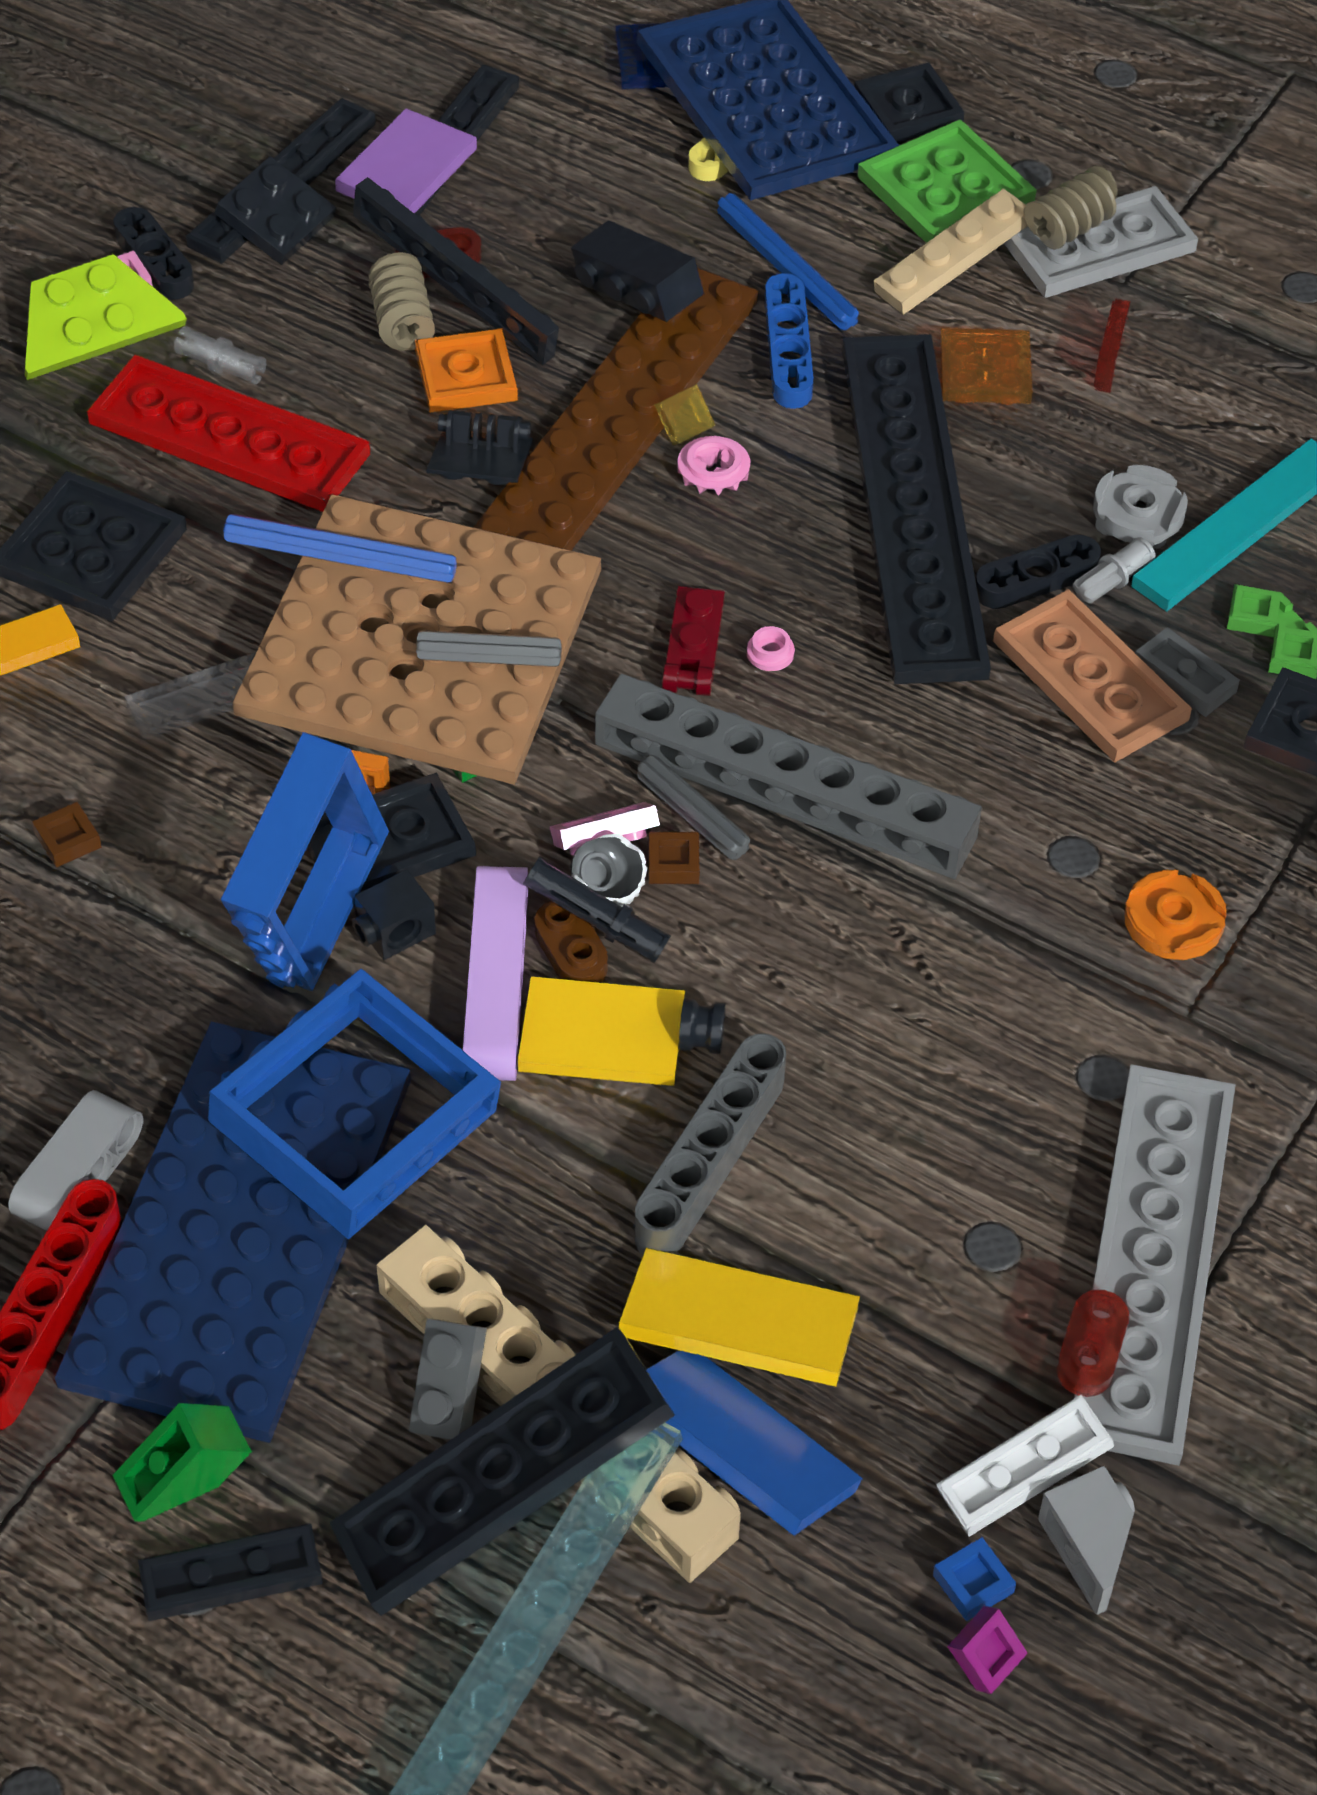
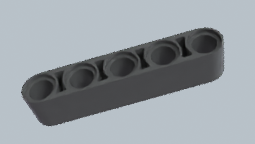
(717, 1124)

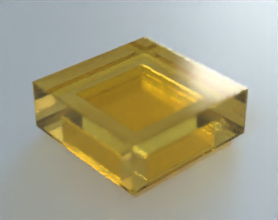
(684, 414)

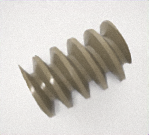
(1073, 207)
(400, 301)

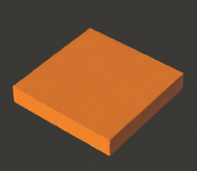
(466, 370)

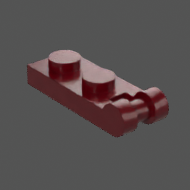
(694, 640)

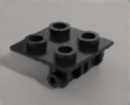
(478, 454)

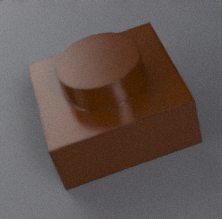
(66, 834)
(674, 858)

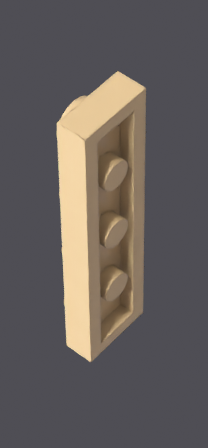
(952, 252)

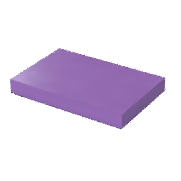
(409, 159)

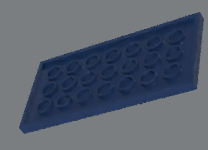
(216, 1256)

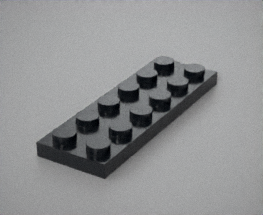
(500, 1470)

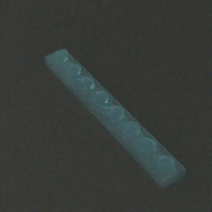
(536, 1619)

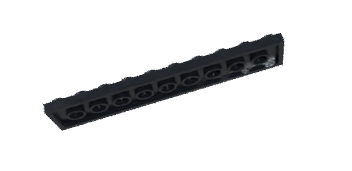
(915, 511)

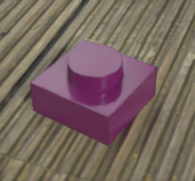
(987, 1649)

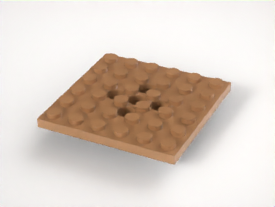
(347, 635)

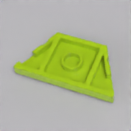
(92, 313)

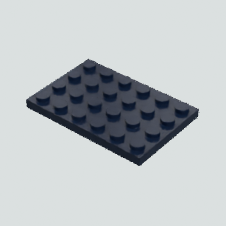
(765, 95)

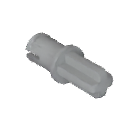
(1114, 570)

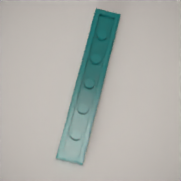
(1230, 529)

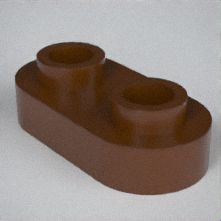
(568, 940)

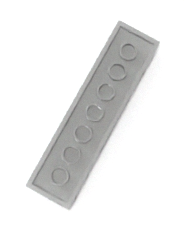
(1159, 1253)

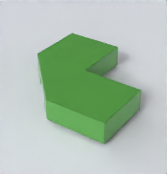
(1272, 615)

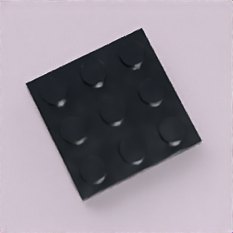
(89, 545)

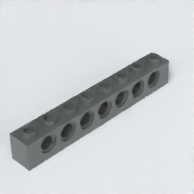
(789, 775)

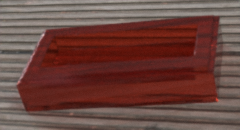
(1111, 345)

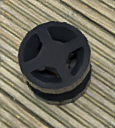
(702, 1026)

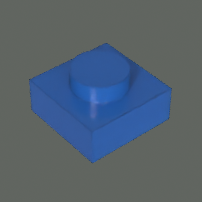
(974, 1578)

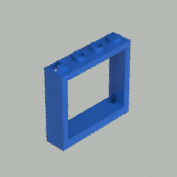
(315, 780)
(363, 997)

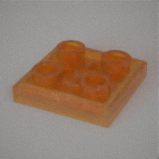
(985, 365)

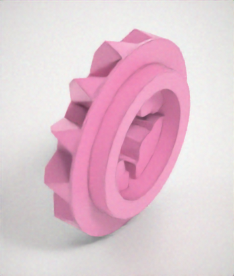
(705, 453)

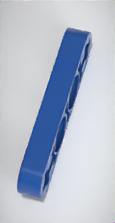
(785, 340)

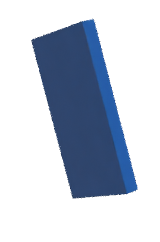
(751, 1443)

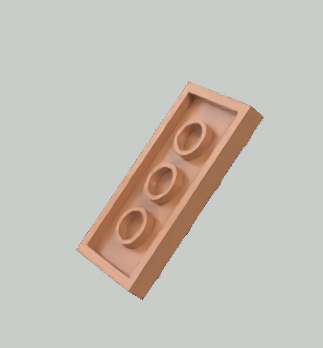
(1092, 675)

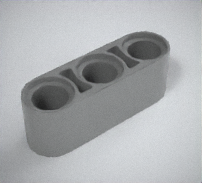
(82, 1149)

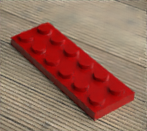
(229, 432)

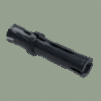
(589, 905)

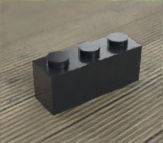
(637, 270)

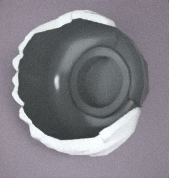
(610, 867)

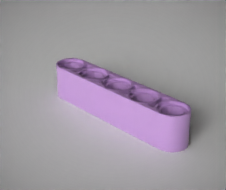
(496, 969)

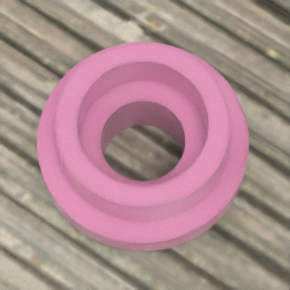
(770, 649)

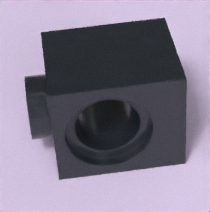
(394, 915)

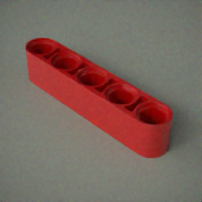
(54, 1280)

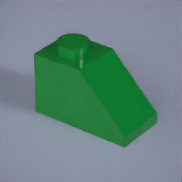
(181, 1459)

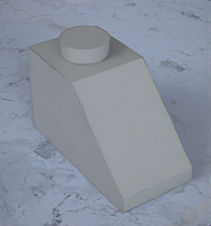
(1089, 1529)

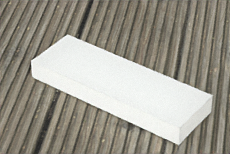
(1025, 1465)

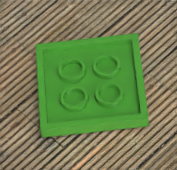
(941, 178)

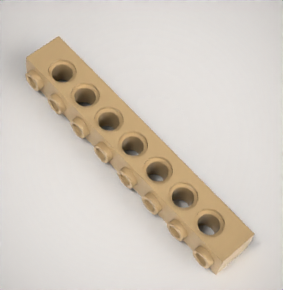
(427, 1262)

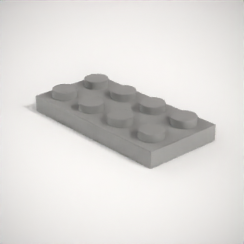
(1137, 236)

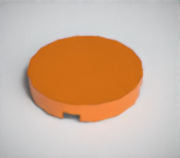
(1175, 915)

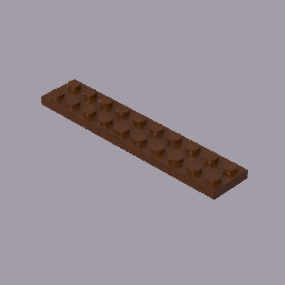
(615, 418)

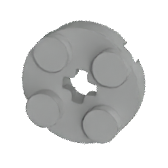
(1121, 519)

